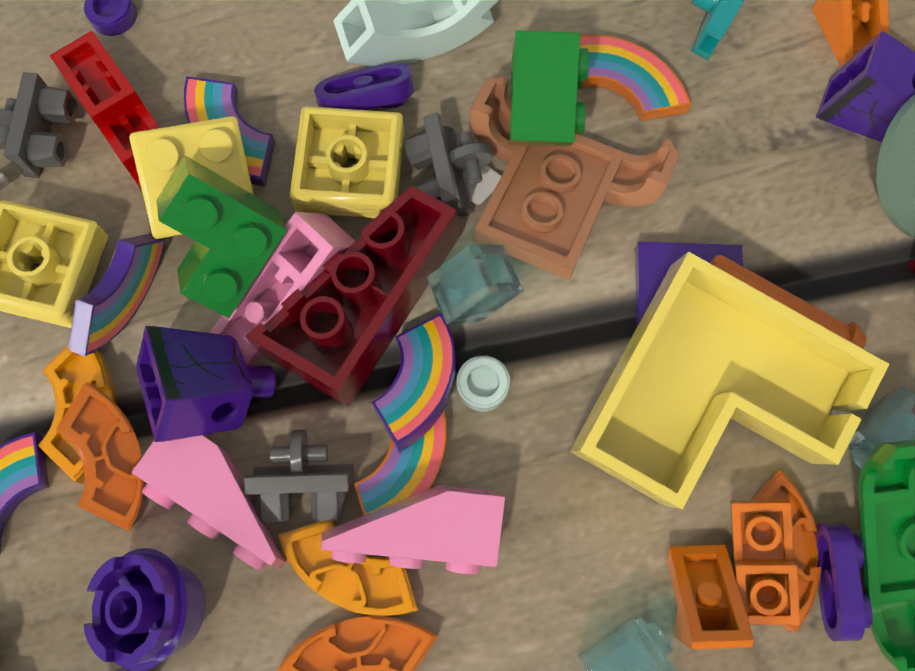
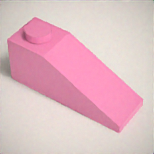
(293, 265)

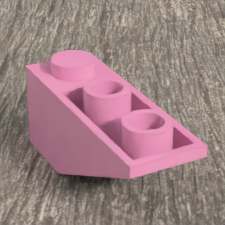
(211, 488)
(435, 525)

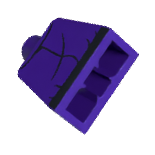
(870, 88)
(197, 382)

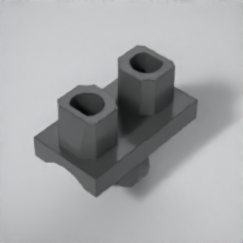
(28, 122)
(440, 148)
(275, 483)

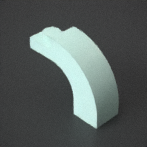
(408, 29)

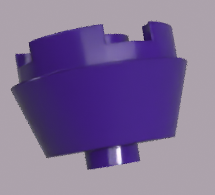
(143, 609)

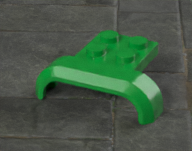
(889, 548)

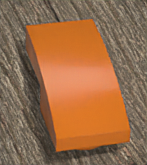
(765, 561)

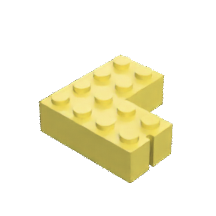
(717, 355)

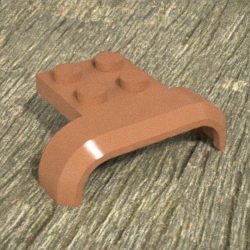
(556, 192)

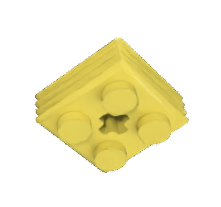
(209, 142)
(325, 143)
(68, 257)

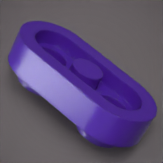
(367, 88)
(843, 605)

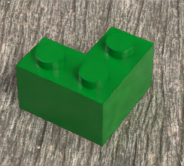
(544, 88)
(230, 233)

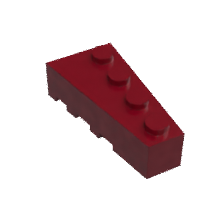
(359, 302)

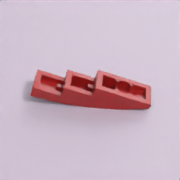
(105, 95)

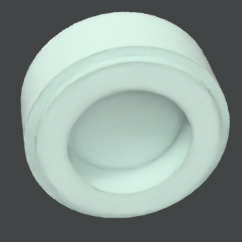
(483, 383)

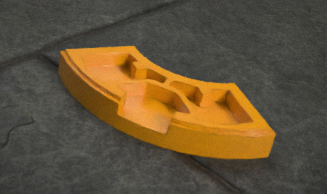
(67, 375)
(359, 587)

